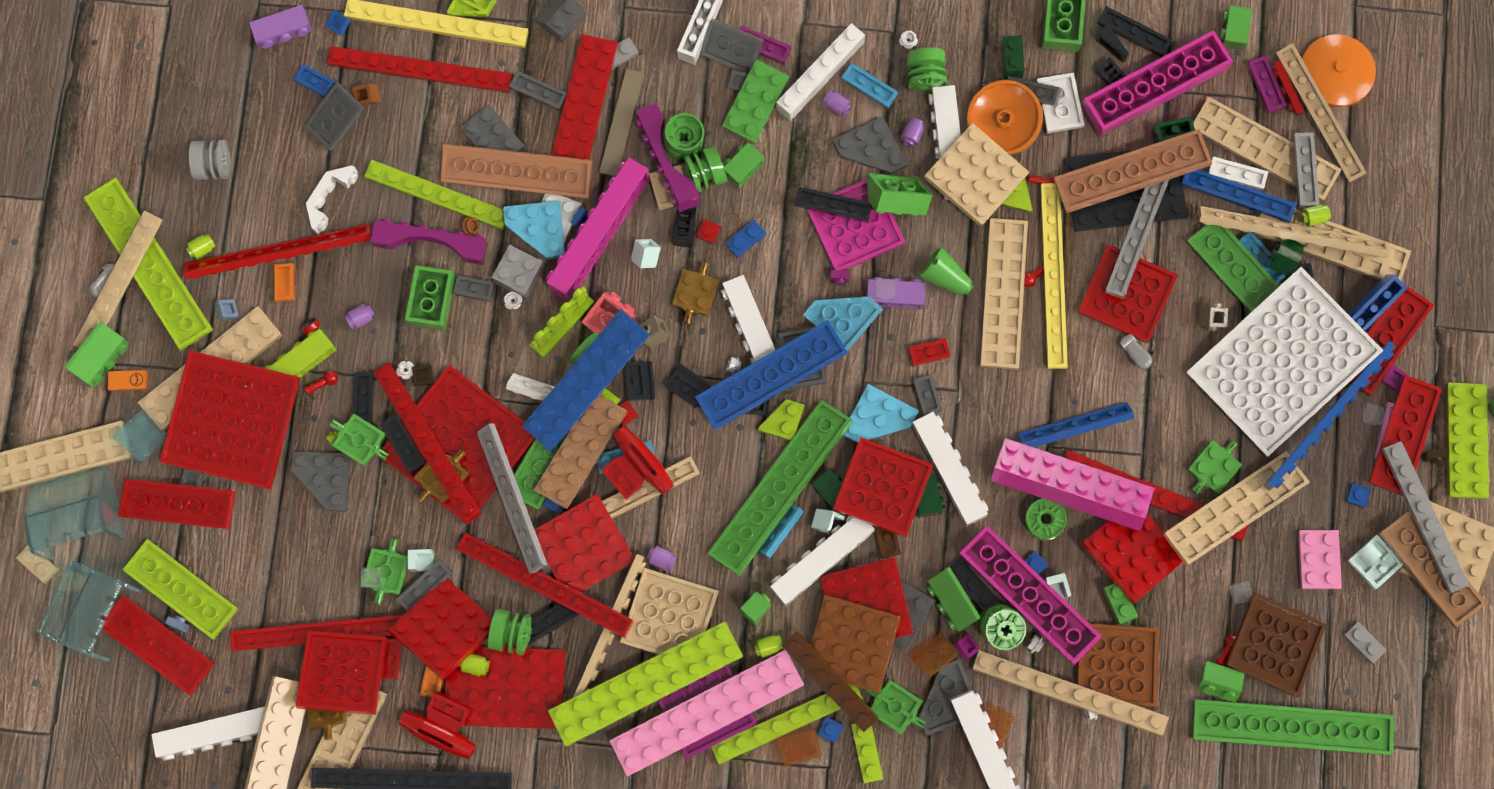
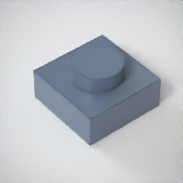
(226, 309)
(179, 623)

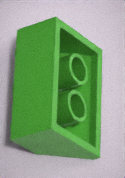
(898, 194)
(97, 354)
(952, 600)

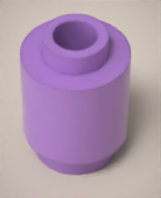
(837, 103)
(912, 132)
(359, 316)
(661, 558)

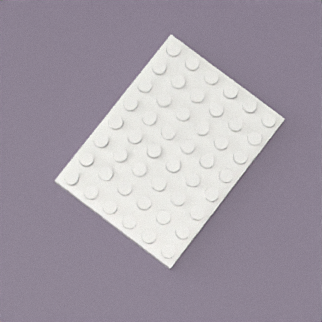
(1284, 361)

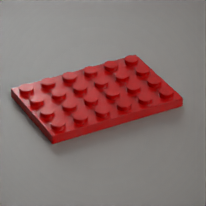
(513, 691)

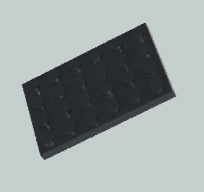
(1121, 209)

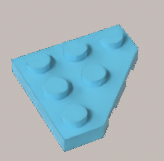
(538, 226)
(846, 315)
(879, 416)

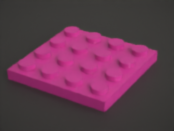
(853, 241)

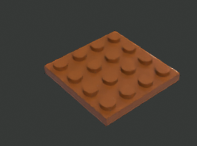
(855, 641)
(1123, 664)

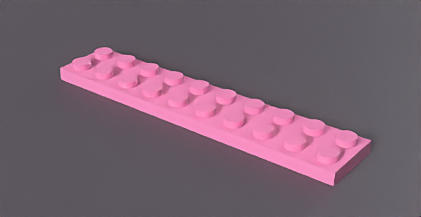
(706, 713)

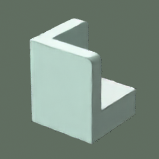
(645, 253)
(824, 519)
(420, 560)
(1059, 584)

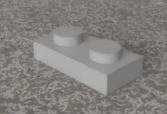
(625, 52)
(1364, 642)

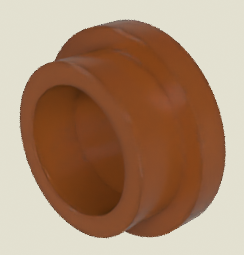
(469, 226)

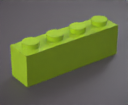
(304, 355)

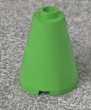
(946, 273)

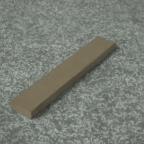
(621, 123)

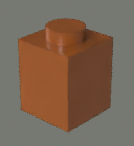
(367, 94)

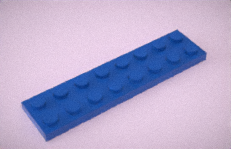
(771, 375)
(586, 380)

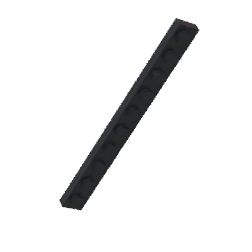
(407, 779)

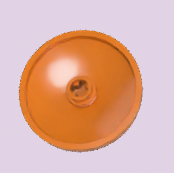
(1340, 69)
(1007, 114)

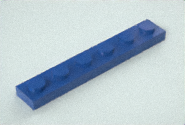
(1240, 195)
(1076, 425)

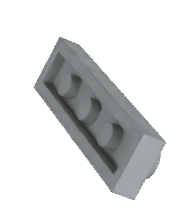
(1306, 169)

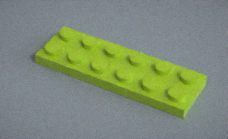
(1467, 441)
(180, 589)

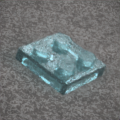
(140, 436)

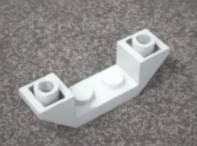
(344, 176)

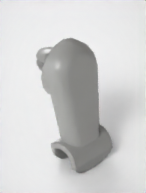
(97, 286)
(1137, 353)

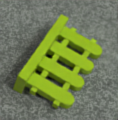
(562, 323)

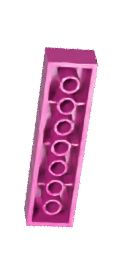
(1156, 83)
(598, 229)
(1072, 484)
(1030, 595)

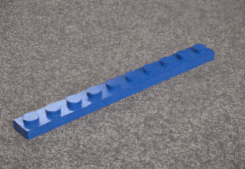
(1325, 423)

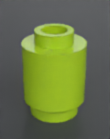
(1315, 215)
(200, 246)
(768, 646)
(475, 665)

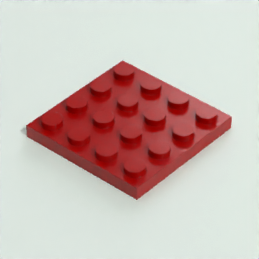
(1142, 303)
(883, 487)
(584, 545)
(1133, 557)
(874, 586)
(443, 628)
(341, 672)

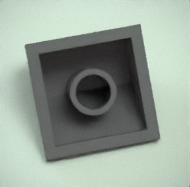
(560, 18)

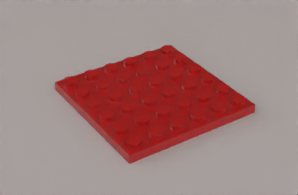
(455, 414)
(230, 419)

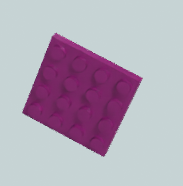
(696, 688)

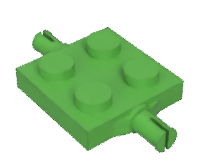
(359, 440)
(1214, 467)
(393, 570)
(896, 707)

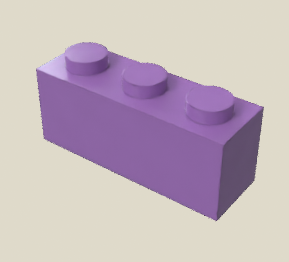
(280, 27)
(907, 294)

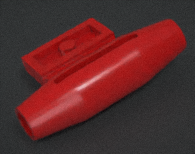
(637, 465)
(441, 725)

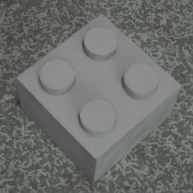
(518, 272)

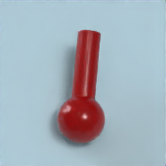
(1040, 180)
(1030, 278)
(329, 378)
(1225, 653)

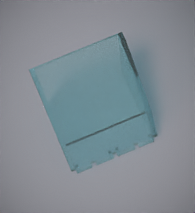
(69, 508)
(77, 608)

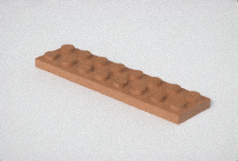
(516, 170)
(1133, 171)

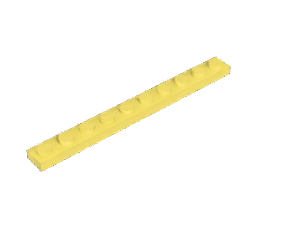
(436, 23)
(1053, 277)

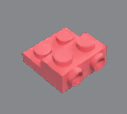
(605, 310)

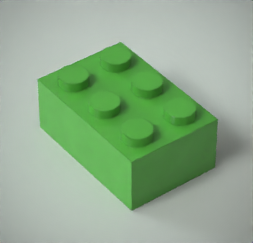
(1063, 25)
(430, 298)

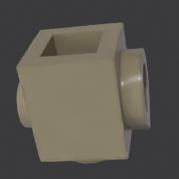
(1213, 316)
(657, 329)

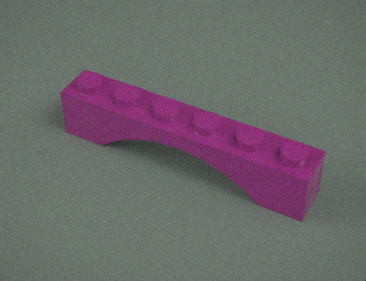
(682, 189)
(391, 235)

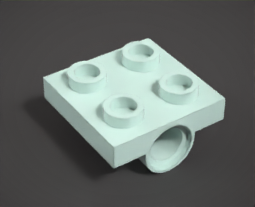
(1375, 562)

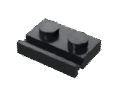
(639, 381)
(686, 385)

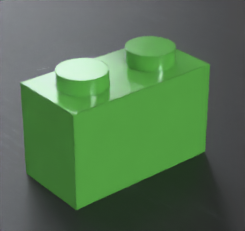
(1236, 27)
(743, 164)
(1119, 605)
(756, 607)
(1220, 681)

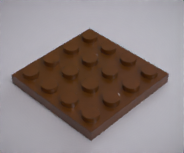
(1275, 644)

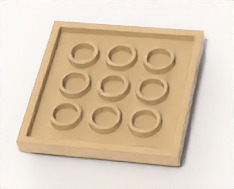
(976, 174)
(1470, 542)
(668, 612)

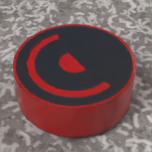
(310, 326)

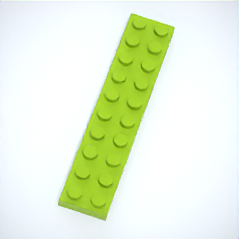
(155, 272)
(645, 684)

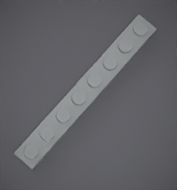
(1135, 239)
(512, 498)
(1425, 517)

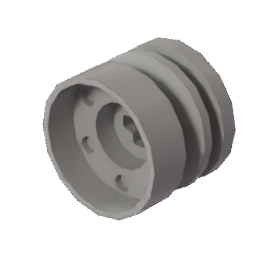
(209, 159)

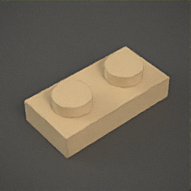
(38, 566)

